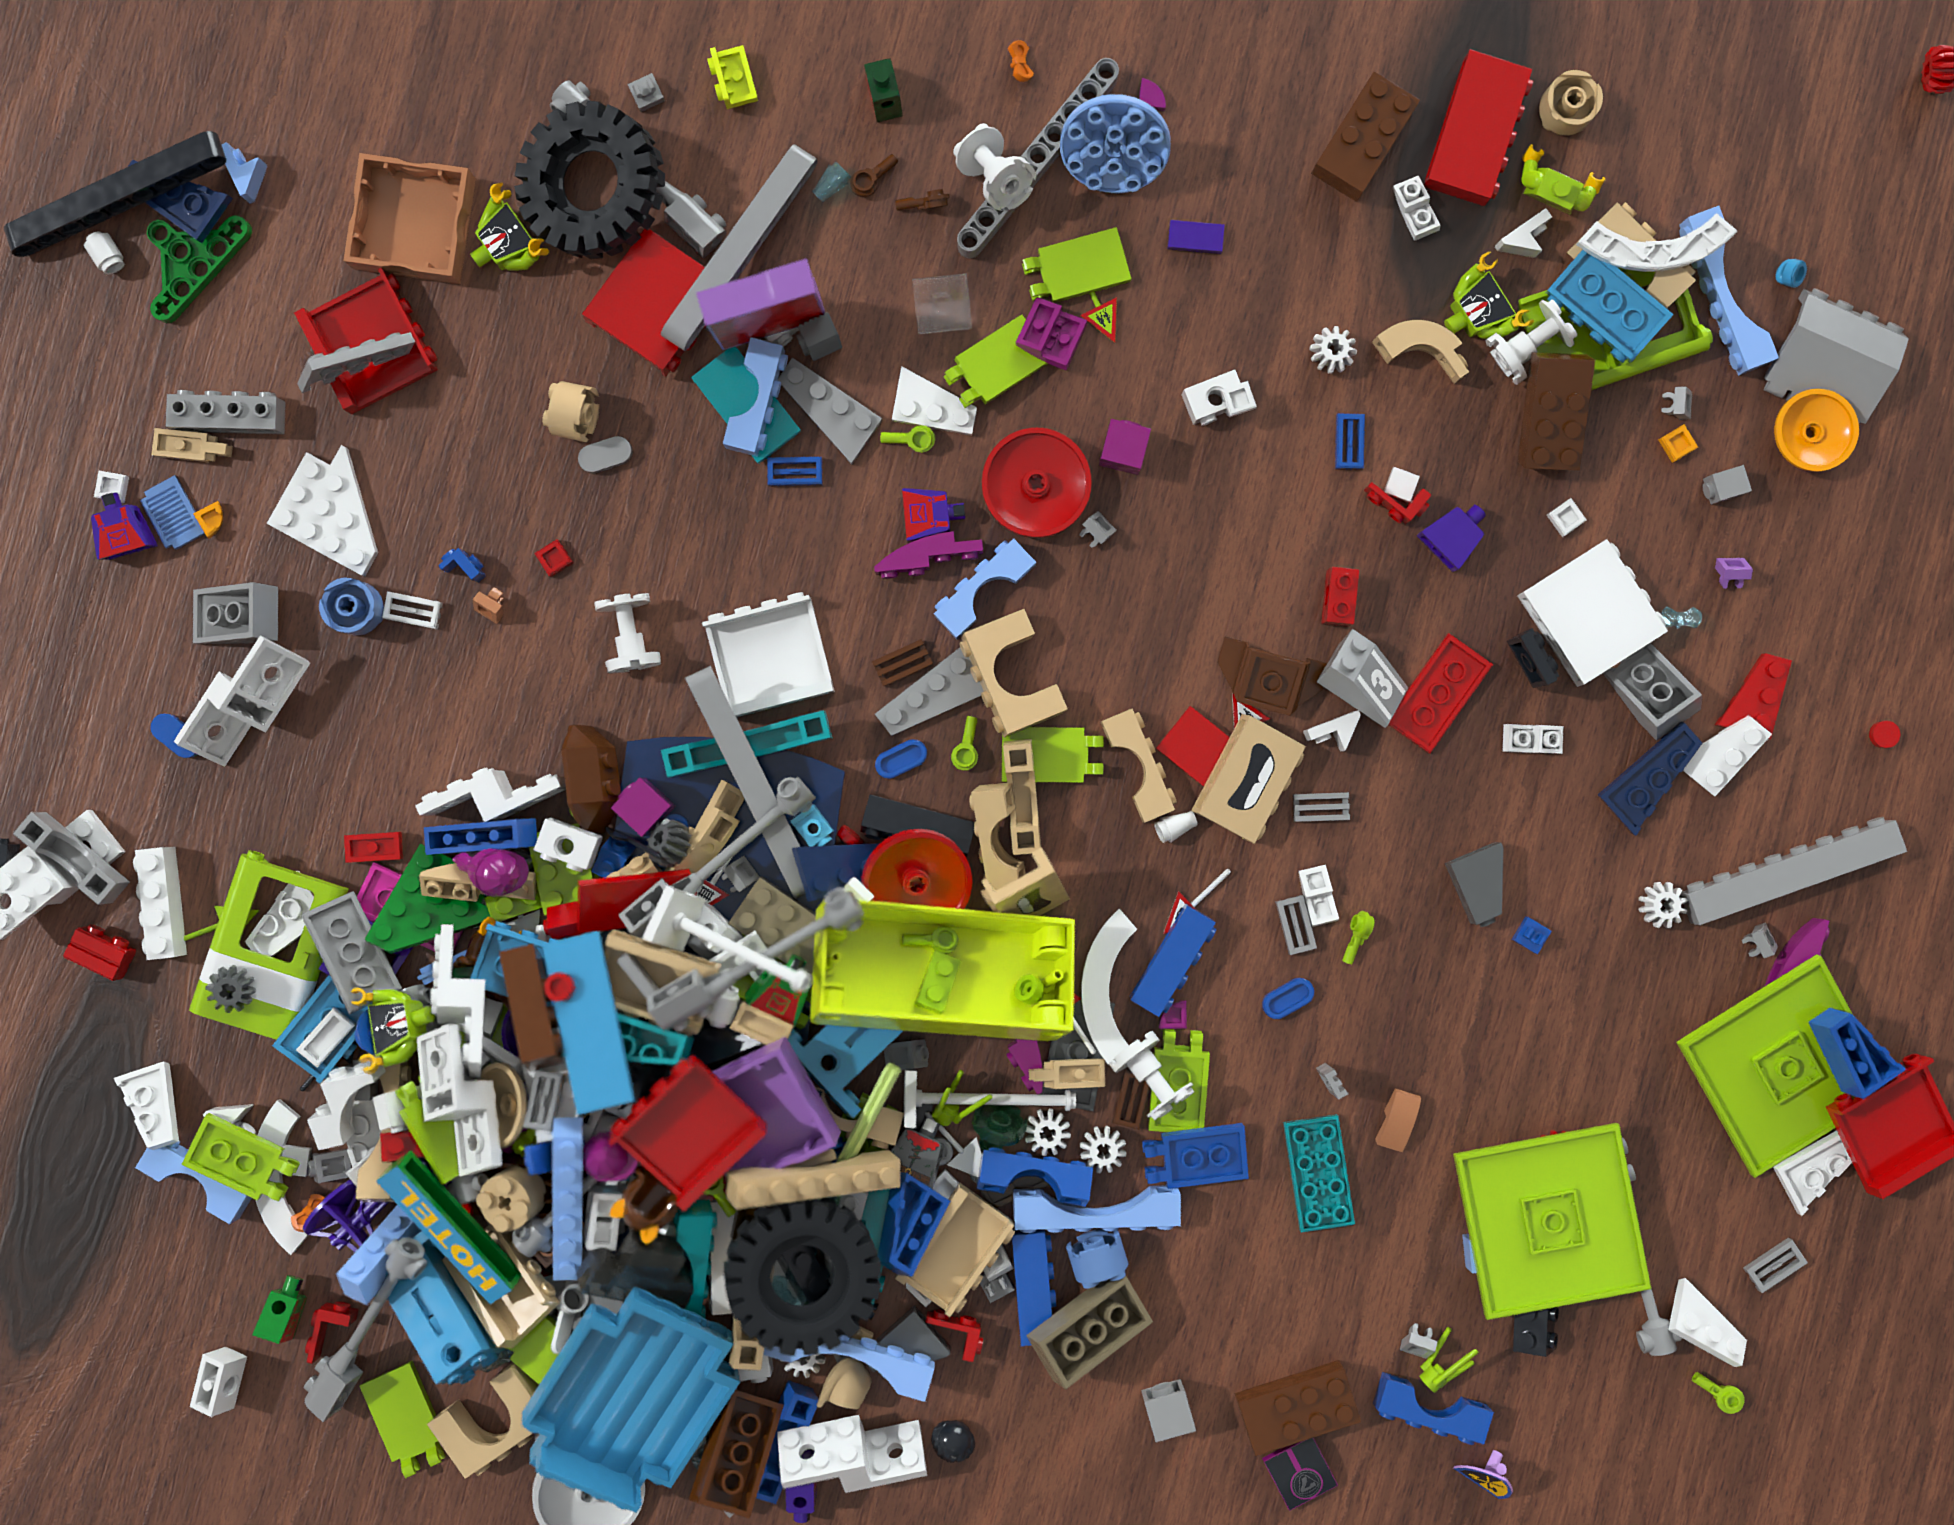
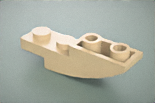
(712, 829)
(453, 883)

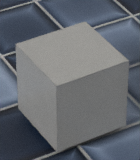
(1168, 1410)

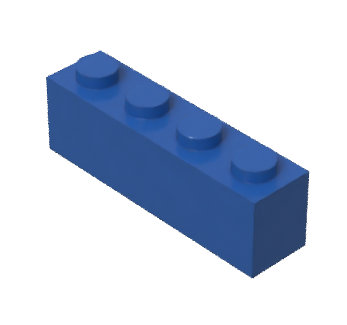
(480, 836)
(1172, 960)
(1032, 1280)

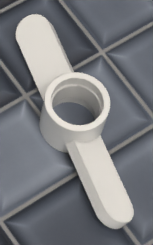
(566, 1315)

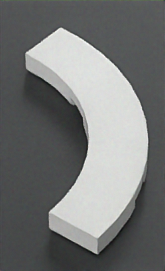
(1656, 254)
(1096, 985)
(274, 1213)

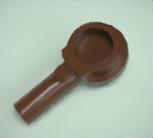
(865, 181)
(935, 199)

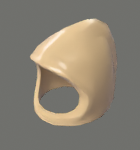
(846, 1384)

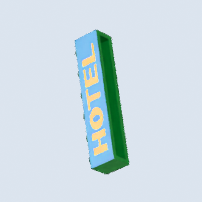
(450, 1227)

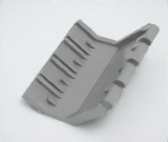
(1839, 353)

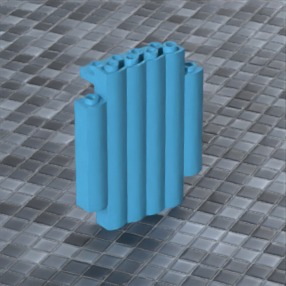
(630, 1398)

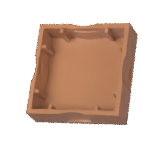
(410, 218)

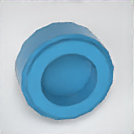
(1791, 273)

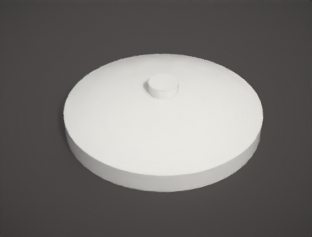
(561, 1505)

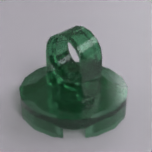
(998, 1125)

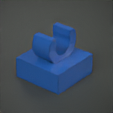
(1531, 935)

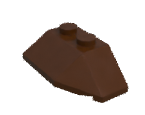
(590, 777)

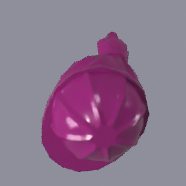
(494, 870)
(607, 1161)

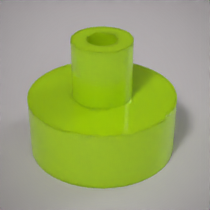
(1029, 989)

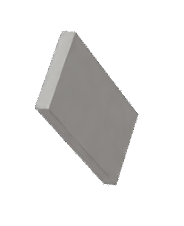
(339, 936)

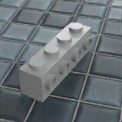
(225, 412)

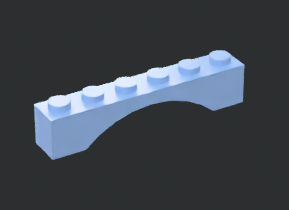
(1746, 342)
(567, 1197)
(1151, 1208)
(907, 1373)

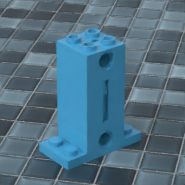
(851, 1052)
(442, 1321)

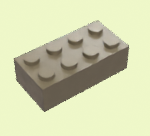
(775, 917)
(1089, 1330)

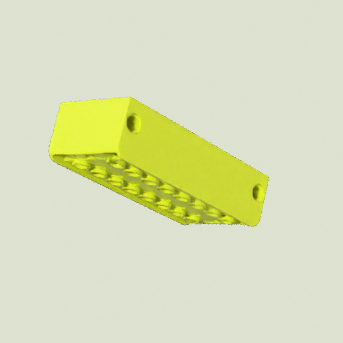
(874, 979)

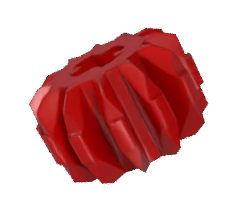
(1938, 70)

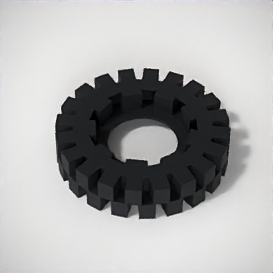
(543, 175)
(811, 1325)

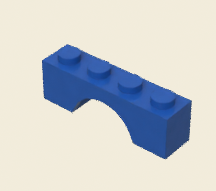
(1069, 1181)
(798, 1411)
(1464, 1419)

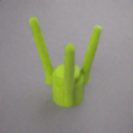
(946, 1113)
(1435, 1376)

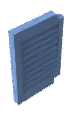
(171, 513)

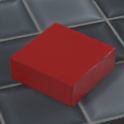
(554, 558)

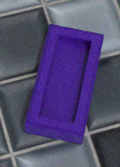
(1195, 236)

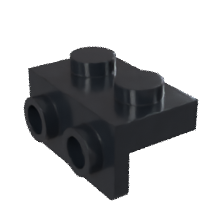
(1535, 1332)

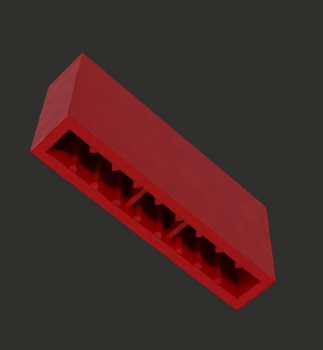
(1478, 128)

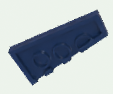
(191, 207)
(1642, 785)
(830, 866)

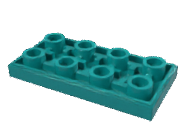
(735, 391)
(1319, 1173)

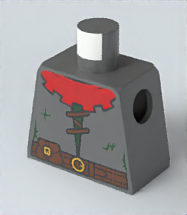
(920, 1153)

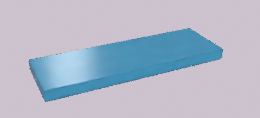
(590, 1025)

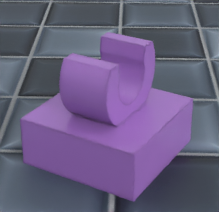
(1733, 569)

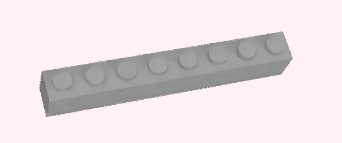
(1793, 871)

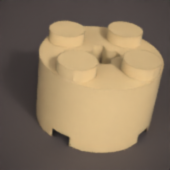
(1584, 103)
(571, 411)
(511, 1198)

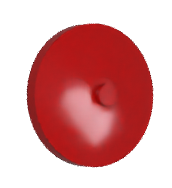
(1036, 482)
(919, 870)

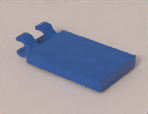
(1198, 1156)

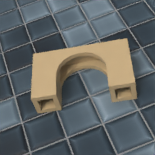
(1666, 284)
(1010, 711)
(472, 1446)

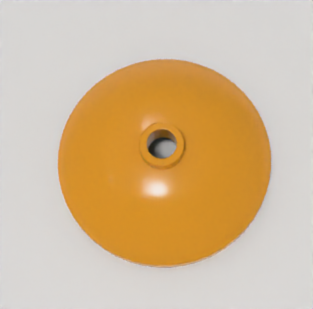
(1831, 422)

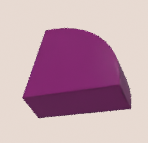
(1152, 95)
(1175, 1017)

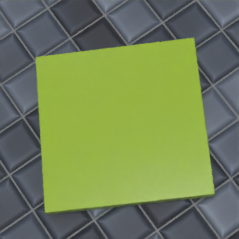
(1767, 1067)
(1552, 1221)

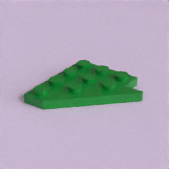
(415, 919)

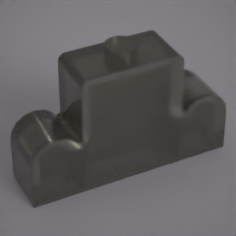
(650, 1266)

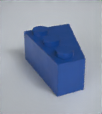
(1853, 1054)
(909, 1224)

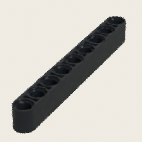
(115, 194)

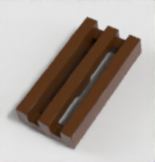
(888, 657)
(1126, 1122)

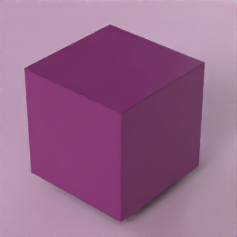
(1124, 446)
(642, 806)

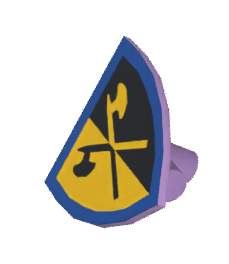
(1490, 1476)

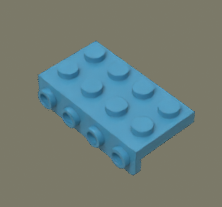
(1608, 305)
(497, 939)
(307, 1020)

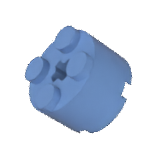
(337, 601)
(1097, 1257)

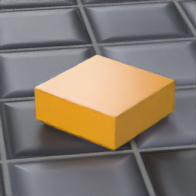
(1678, 443)

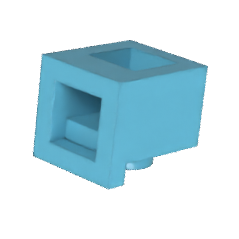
(803, 821)

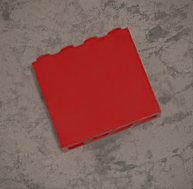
(643, 297)
(362, 315)
(1896, 1129)
(689, 1130)

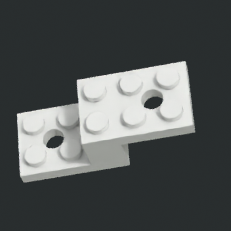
(242, 701)
(491, 794)
(39, 881)
(458, 1000)
(466, 1102)
(851, 1454)

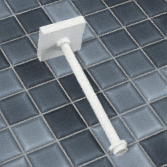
(676, 920)
(915, 1098)

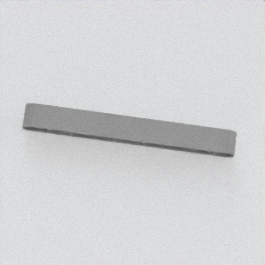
(1041, 145)
(741, 242)
(746, 771)

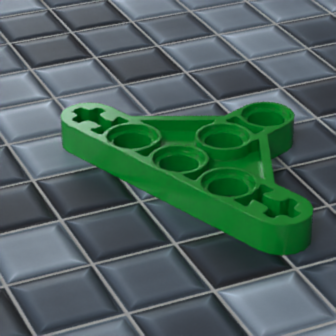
(183, 270)

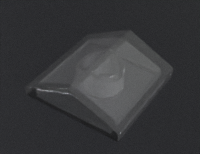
(942, 303)

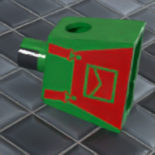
(776, 996)
(275, 1321)

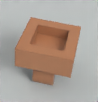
(489, 605)

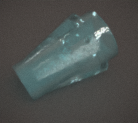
(831, 182)

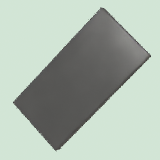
(1072, 1047)

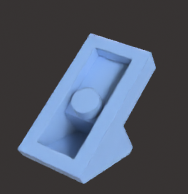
(245, 175)

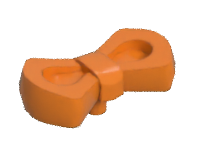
(1018, 51)
(299, 1219)

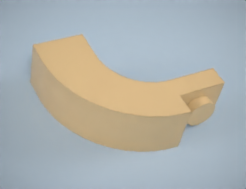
(1425, 337)

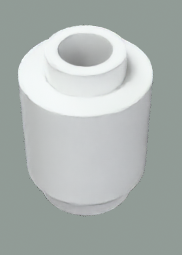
(104, 252)
(724, 1008)

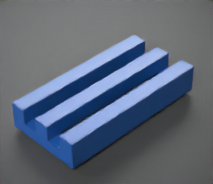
(1359, 465)
(818, 471)

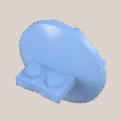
(1115, 144)

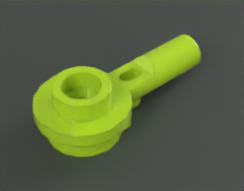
(919, 438)
(965, 755)
(1362, 927)
(942, 939)
(524, 1139)
(721, 1198)
(1727, 1397)

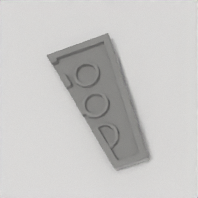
(354, 359)
(834, 412)
(933, 694)

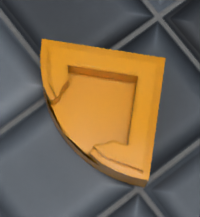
(210, 519)

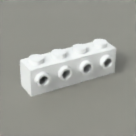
(160, 903)

